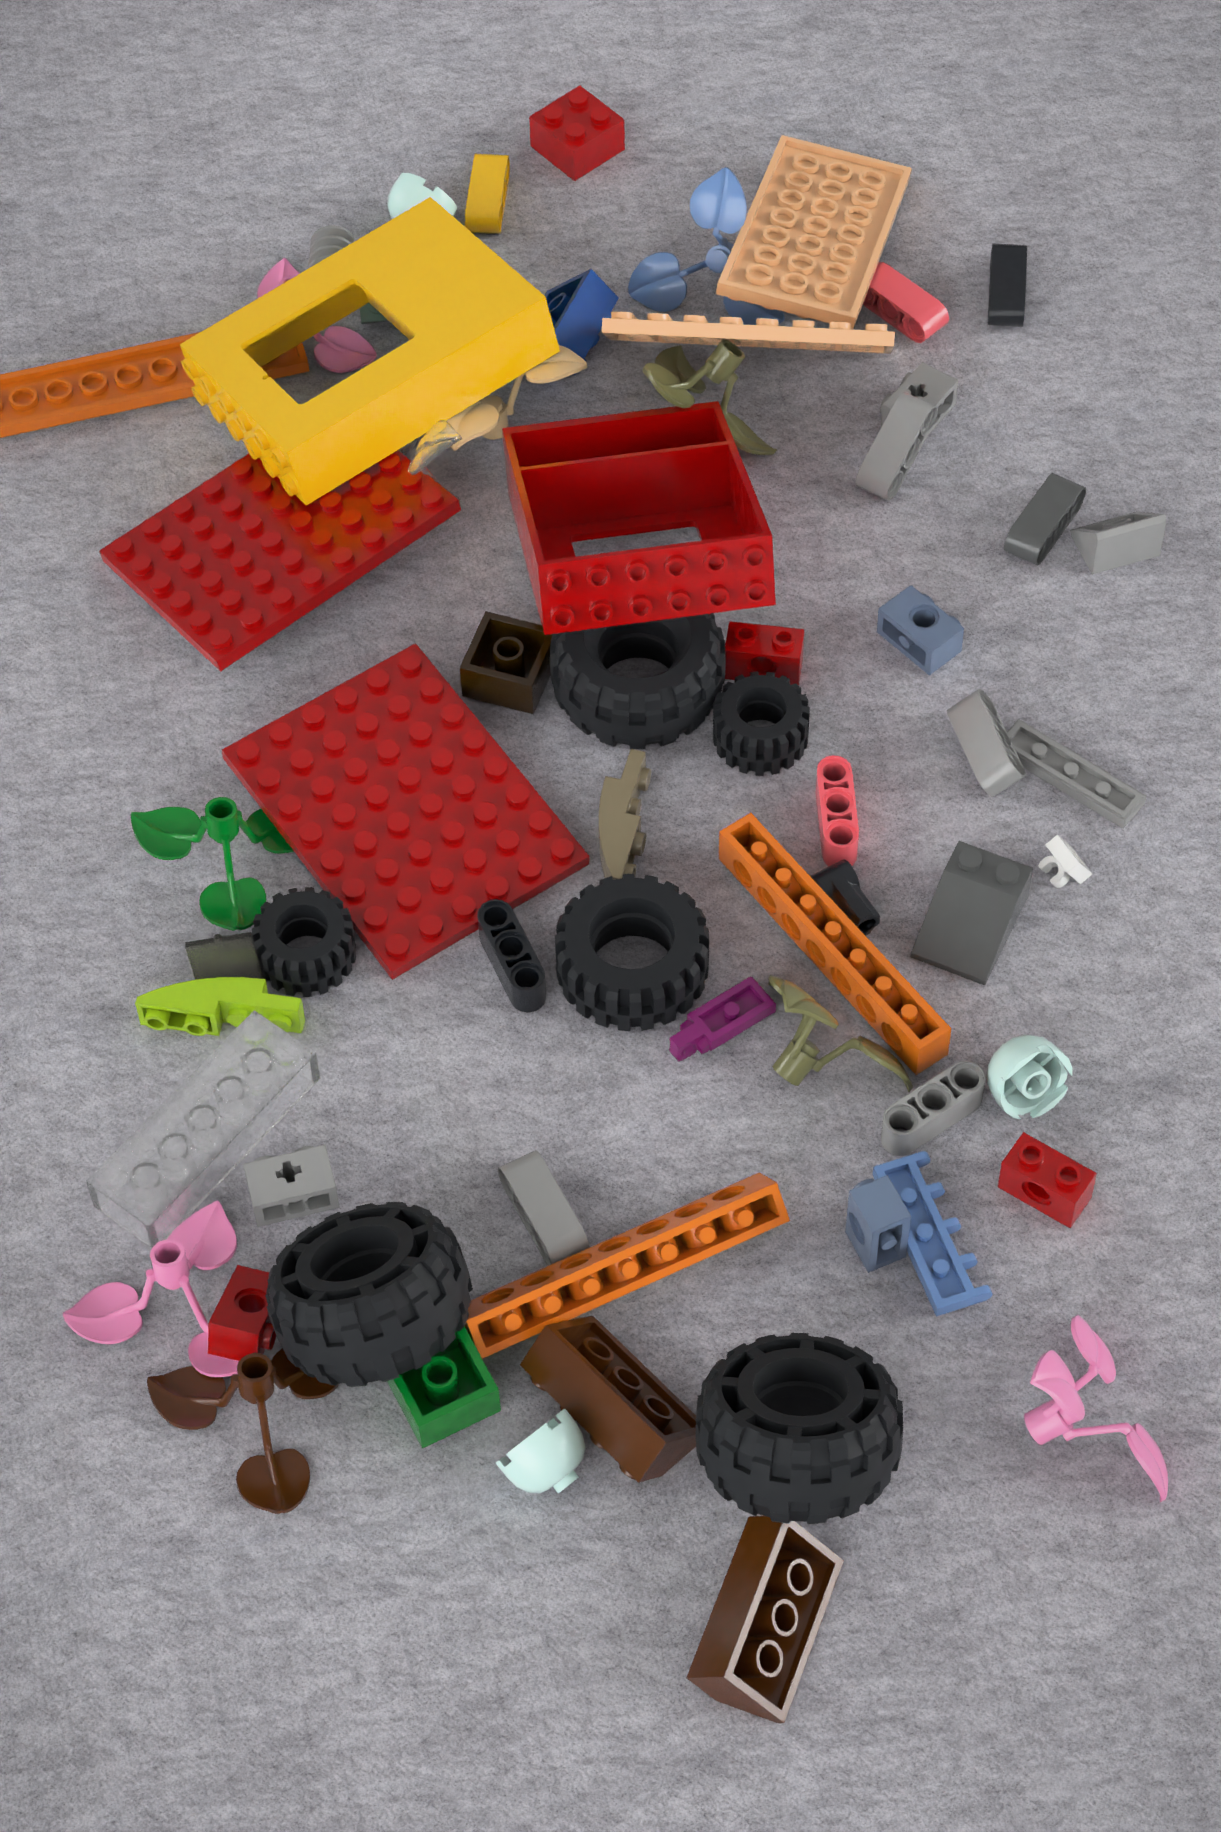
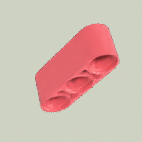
(904, 304)
(834, 795)

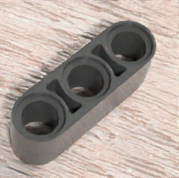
(1044, 519)

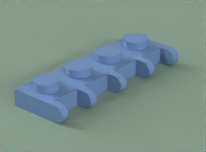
(929, 1242)

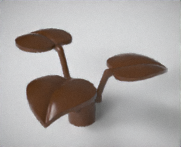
(191, 1402)

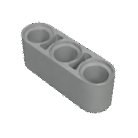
(896, 446)
(986, 743)
(926, 1124)
(543, 1207)

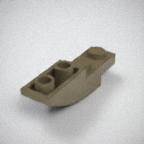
(619, 817)

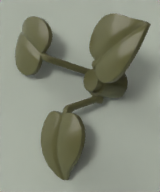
(674, 376)
(801, 1053)

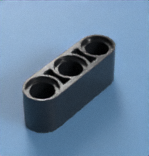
(1007, 285)
(511, 940)

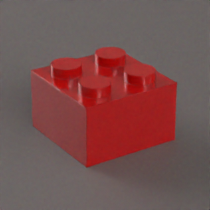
(577, 133)

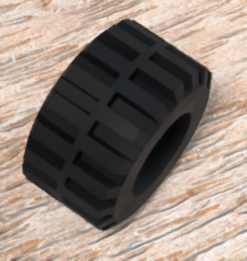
(761, 699)
(298, 916)

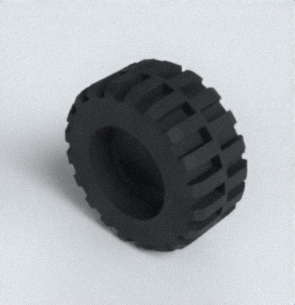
(632, 909)

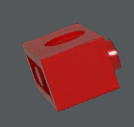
(763, 650)
(1046, 1180)
(241, 1317)

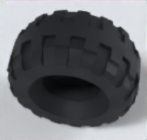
(647, 707)
(369, 1294)
(799, 1428)

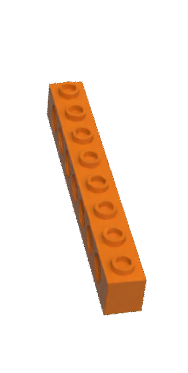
(834, 944)
(624, 1263)

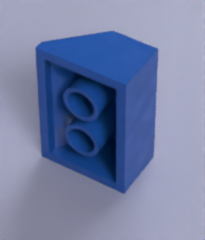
(579, 309)

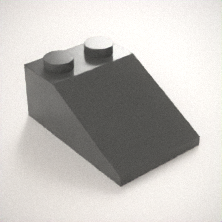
(972, 912)

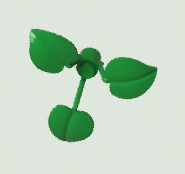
(169, 836)

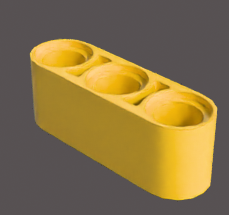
(487, 193)

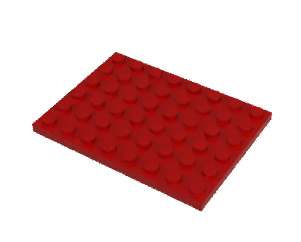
(251, 560)
(404, 808)

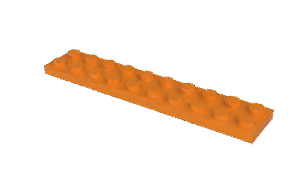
(108, 384)

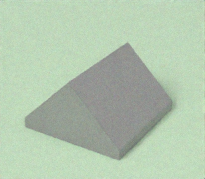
(1120, 540)

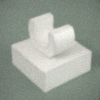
(1067, 862)

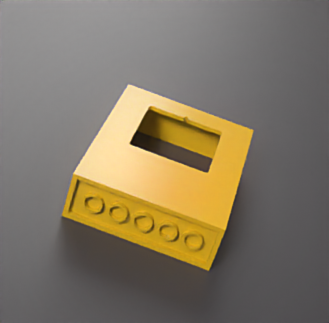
(443, 288)

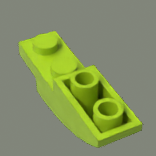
(207, 1003)

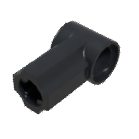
(843, 887)

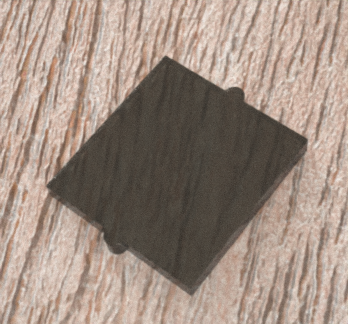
(225, 957)

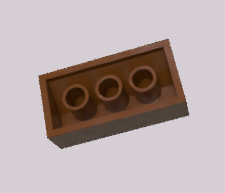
(612, 1397)
(765, 1618)

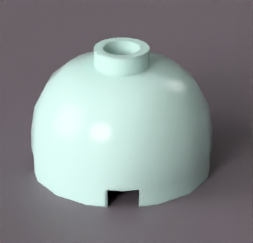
(409, 192)
(1028, 1076)
(546, 1456)

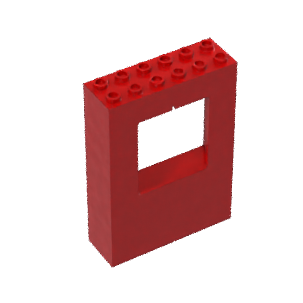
(636, 478)

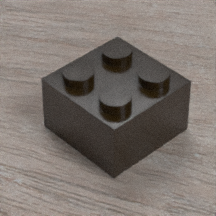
(507, 663)

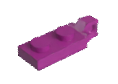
(722, 1019)

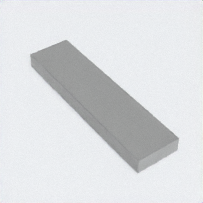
(1075, 775)

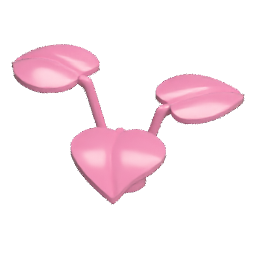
(340, 347)
(111, 1310)
(1067, 1408)

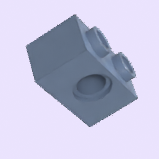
(920, 629)
(877, 1223)

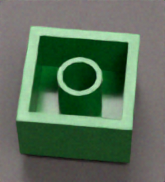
(447, 1392)

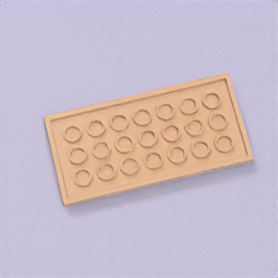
(814, 232)
(765, 334)

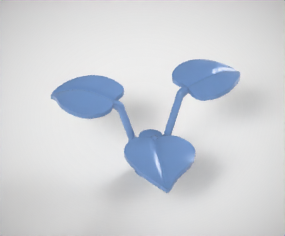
(716, 205)

